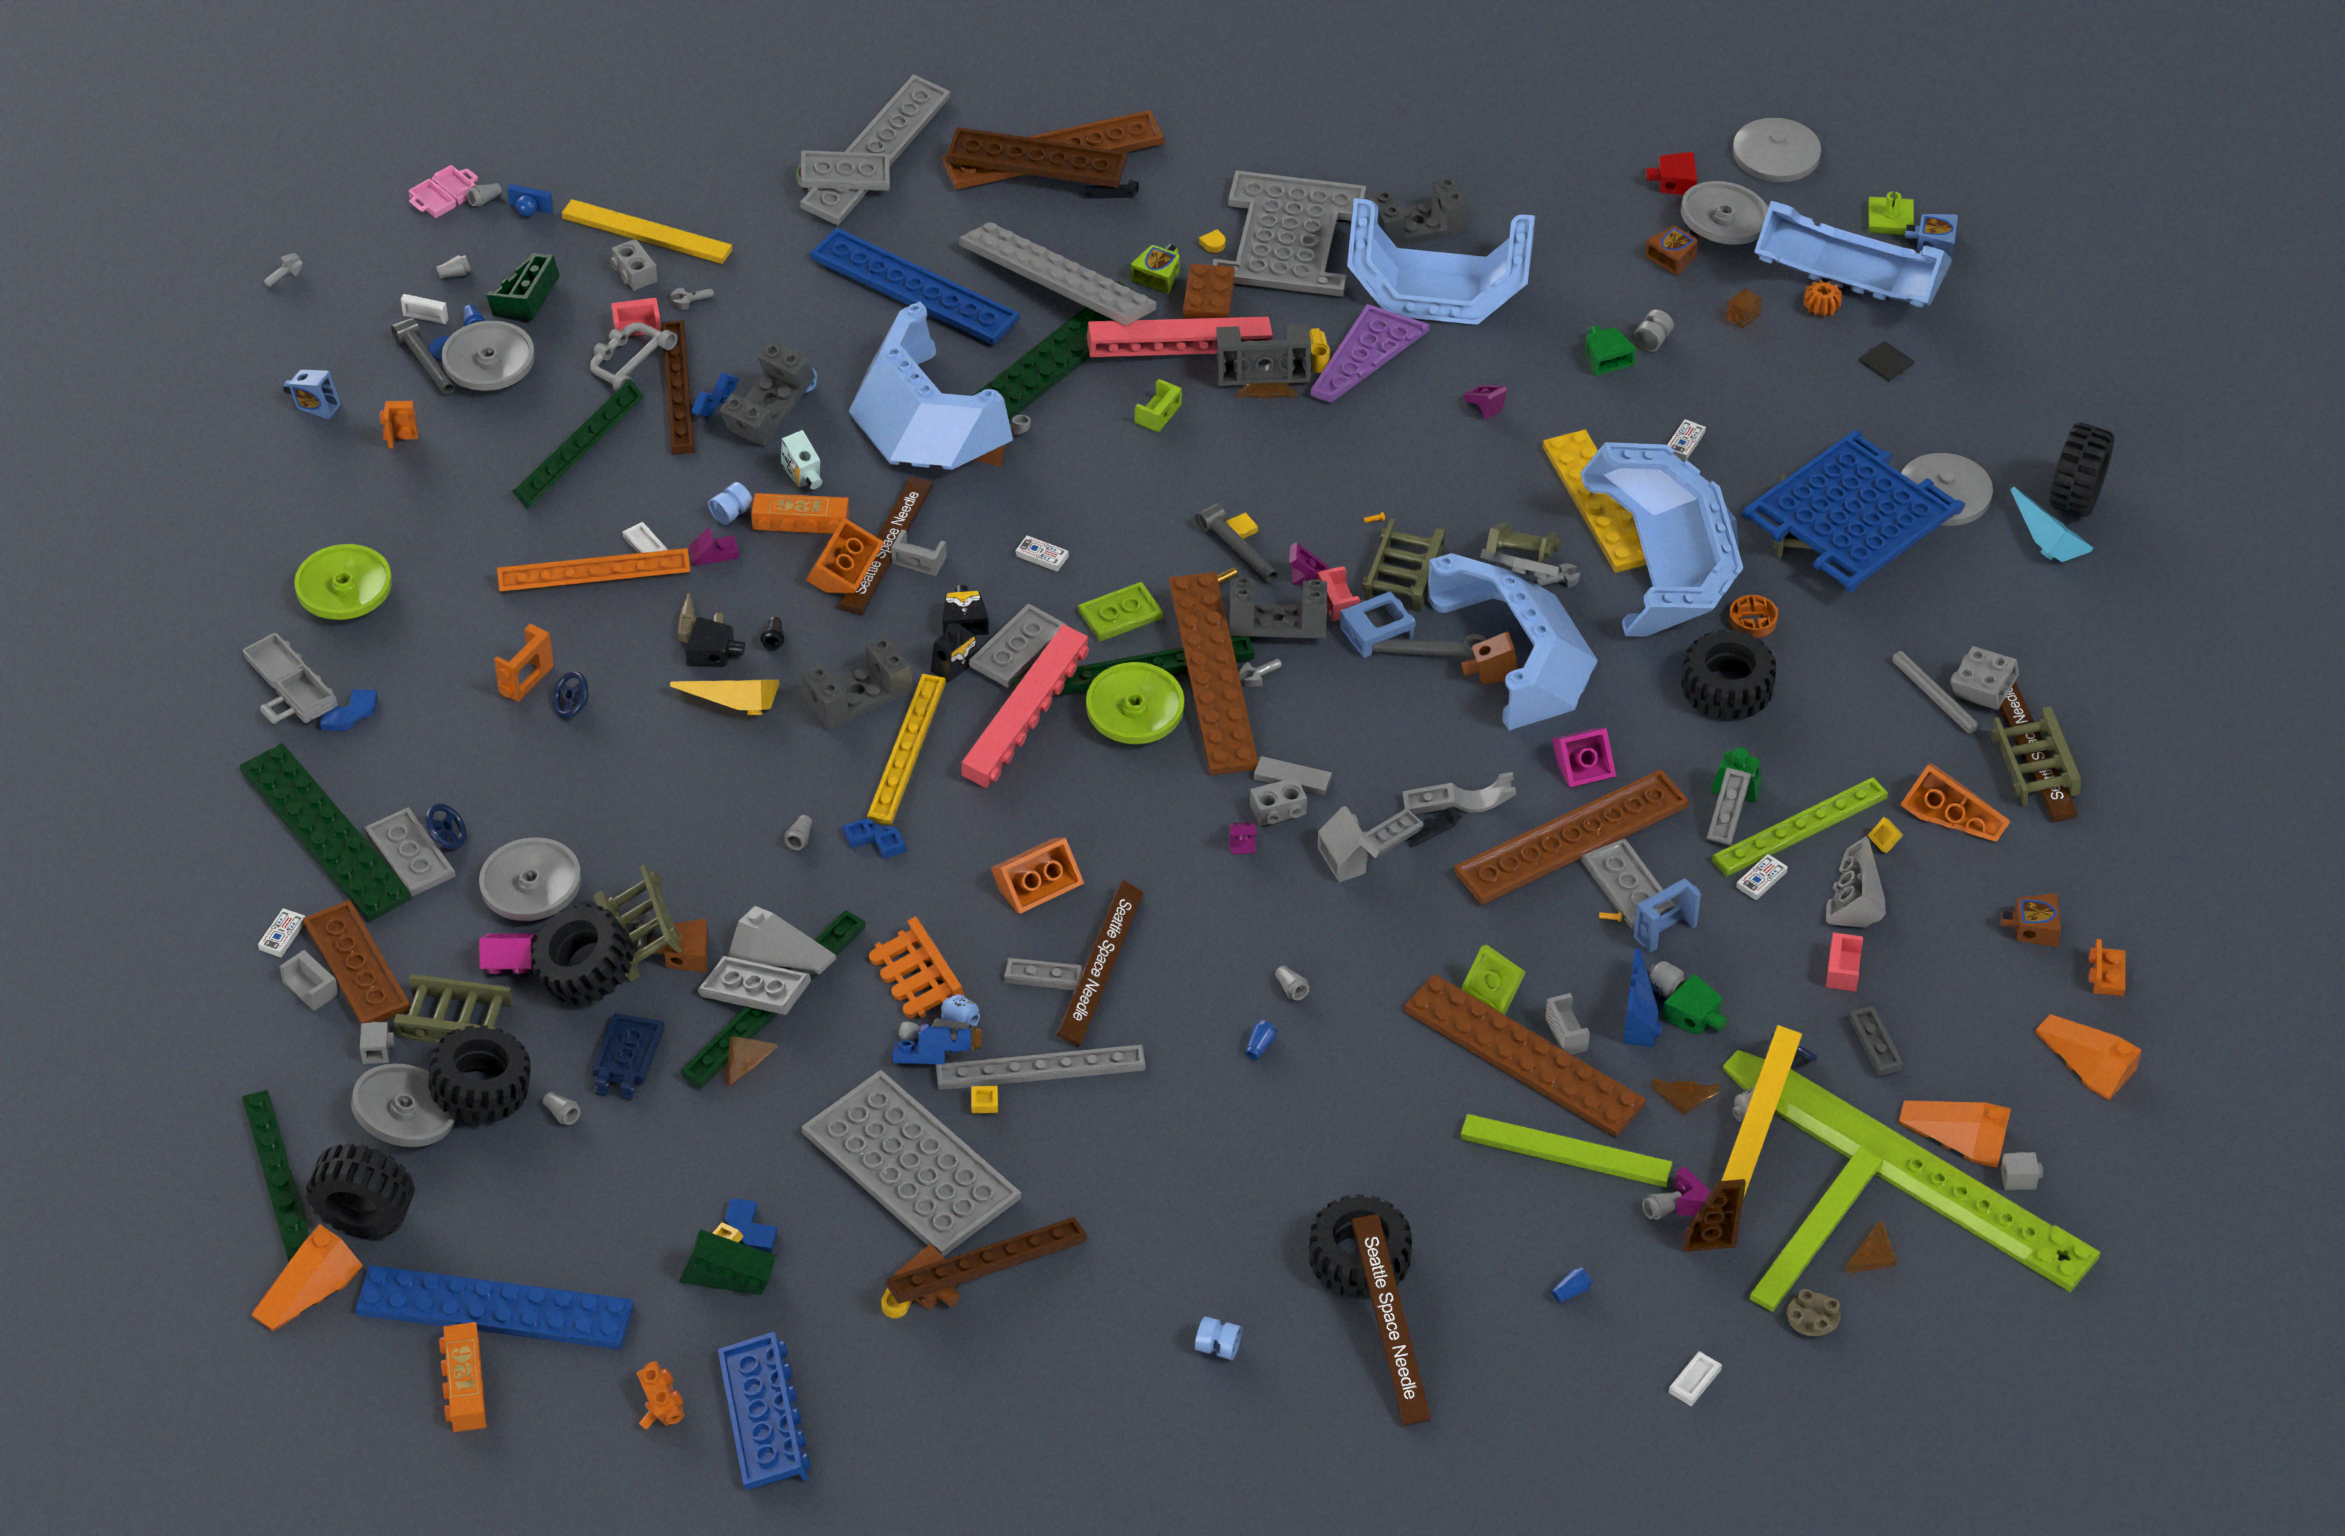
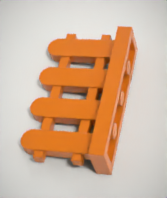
(916, 959)

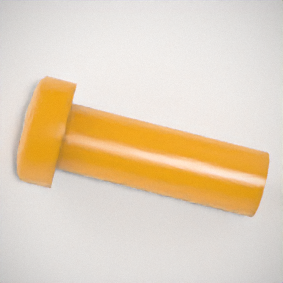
(1381, 516)
(1611, 916)

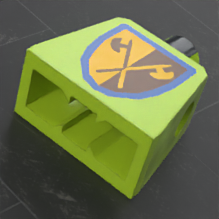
(1157, 268)

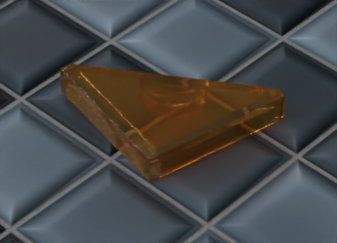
(1267, 390)
(744, 1056)
(1685, 1094)
(1873, 1253)

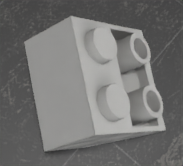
(1340, 847)

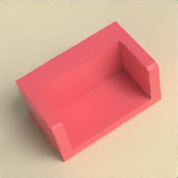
(634, 311)
(1338, 593)
(1844, 962)

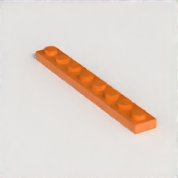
(593, 569)

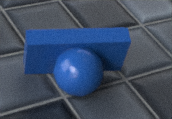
(529, 200)

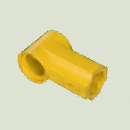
(1319, 350)

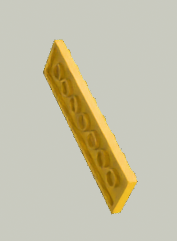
(1606, 518)

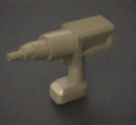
(687, 619)

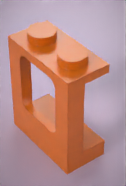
(537, 652)

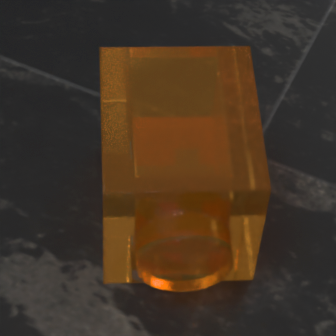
(1743, 308)

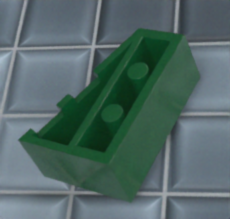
(526, 289)
(726, 1265)

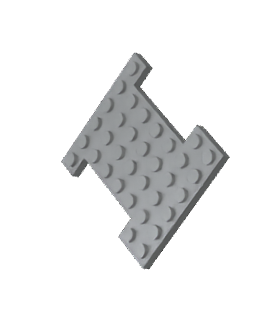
(1289, 231)

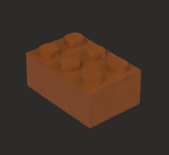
(1209, 291)

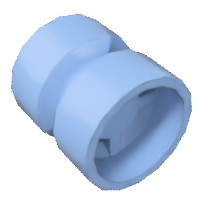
(731, 503)
(1218, 1338)

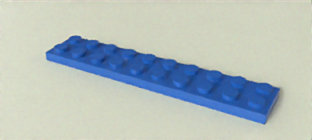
(912, 284)
(495, 1306)

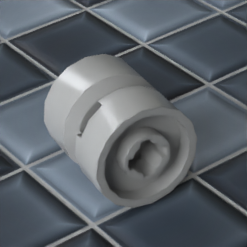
(1653, 330)

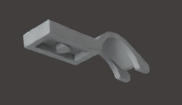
(1448, 795)

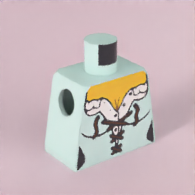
(800, 460)

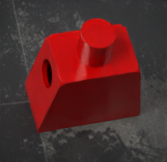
(1674, 173)

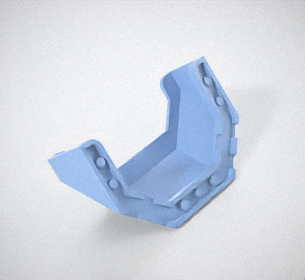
(1850, 258)
(1437, 283)
(908, 413)
(1679, 528)
(1560, 656)

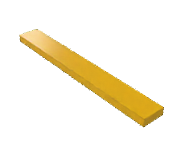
(647, 231)
(906, 749)
(1762, 1105)

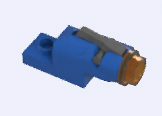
(936, 1040)

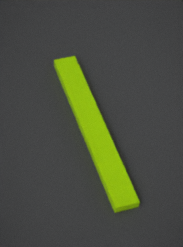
(1799, 826)
(1566, 1150)
(1816, 1229)

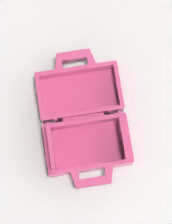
(443, 191)

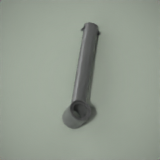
(409, 332)
(1215, 518)
(1430, 647)

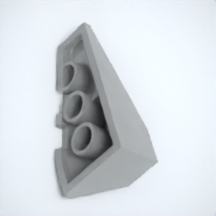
(1859, 891)
(774, 942)

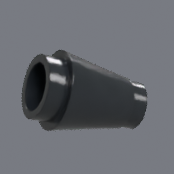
(773, 636)

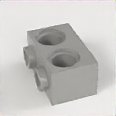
(634, 264)
(1278, 801)

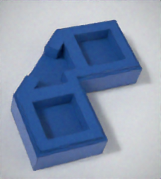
(707, 402)
(343, 718)
(865, 831)
(741, 1217)

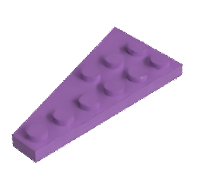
(1367, 346)

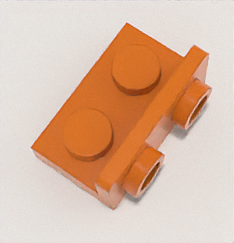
(399, 421)
(2107, 970)

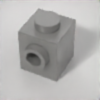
(375, 1042)
(2020, 1171)

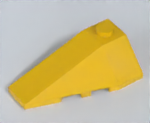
(740, 694)

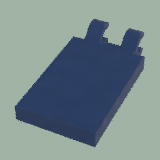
(627, 1053)

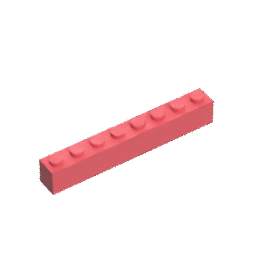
(1169, 336)
(1025, 706)

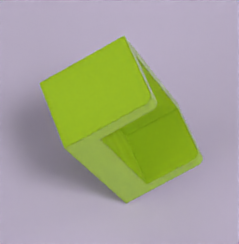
(1161, 406)

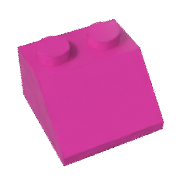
(1584, 756)
(506, 952)

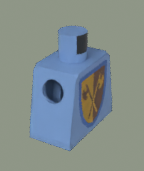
(1934, 231)
(314, 392)

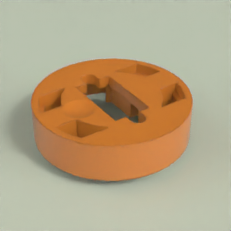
(1753, 606)

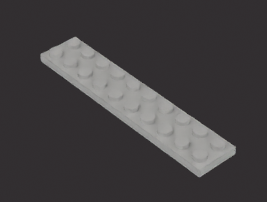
(886, 134)
(1058, 273)

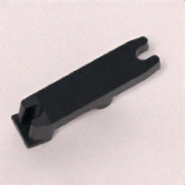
(1103, 192)
(1435, 827)

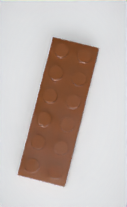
(356, 963)

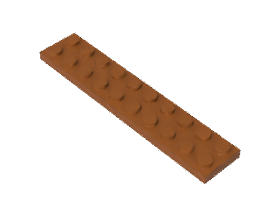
(1117, 134)
(1213, 673)
(1571, 836)
(1525, 1055)

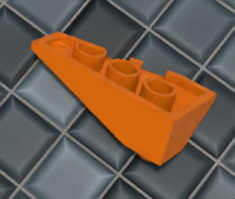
(1947, 802)
(2095, 1055)
(1967, 1127)
(311, 1275)

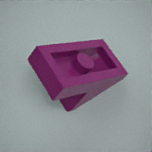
(1488, 397)
(709, 550)
(1304, 564)
(1242, 837)
(1692, 1190)

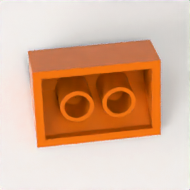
(845, 559)
(1038, 875)

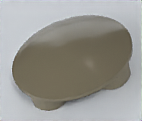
(1813, 1313)

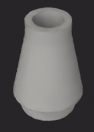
(481, 194)
(455, 267)
(798, 834)
(1294, 985)
(563, 1109)
(1659, 1205)

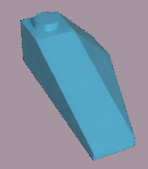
(2048, 531)

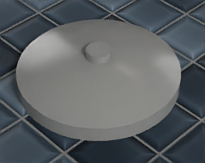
(1776, 150)
(1724, 212)
(488, 355)
(1957, 478)
(530, 879)
(398, 1107)

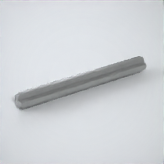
(1935, 692)

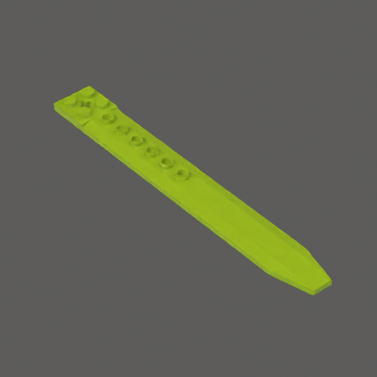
(1925, 1176)

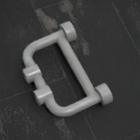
(619, 338)

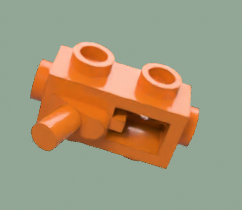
(663, 1400)

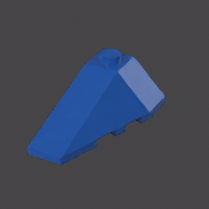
(1642, 1011)

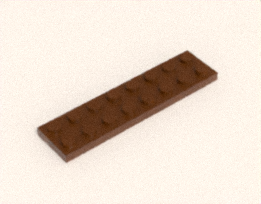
(1037, 157)

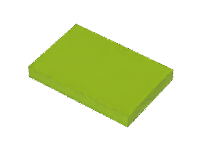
(1120, 611)

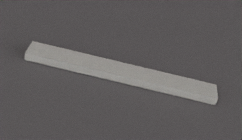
(1040, 1067)

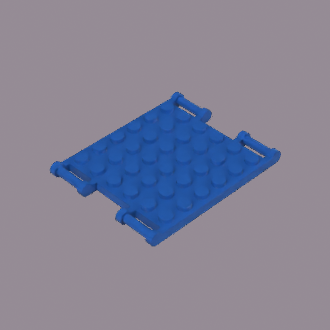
(1853, 509)

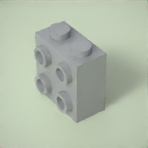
(1984, 677)

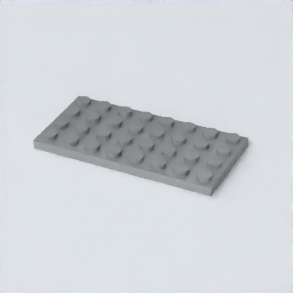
(911, 1163)

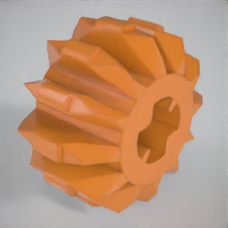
(1822, 298)

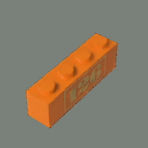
(798, 513)
(464, 1377)

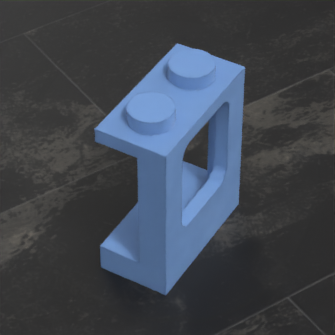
(1364, 633)
(1650, 922)

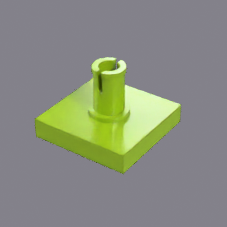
(1890, 214)
(1493, 979)

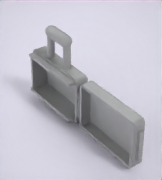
(291, 679)

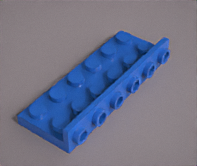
(763, 1411)

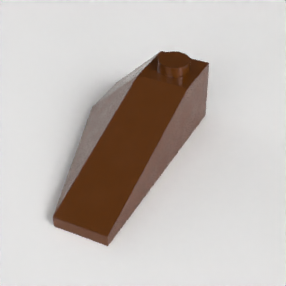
(1717, 1219)

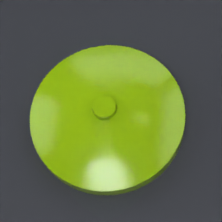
(343, 581)
(1135, 703)

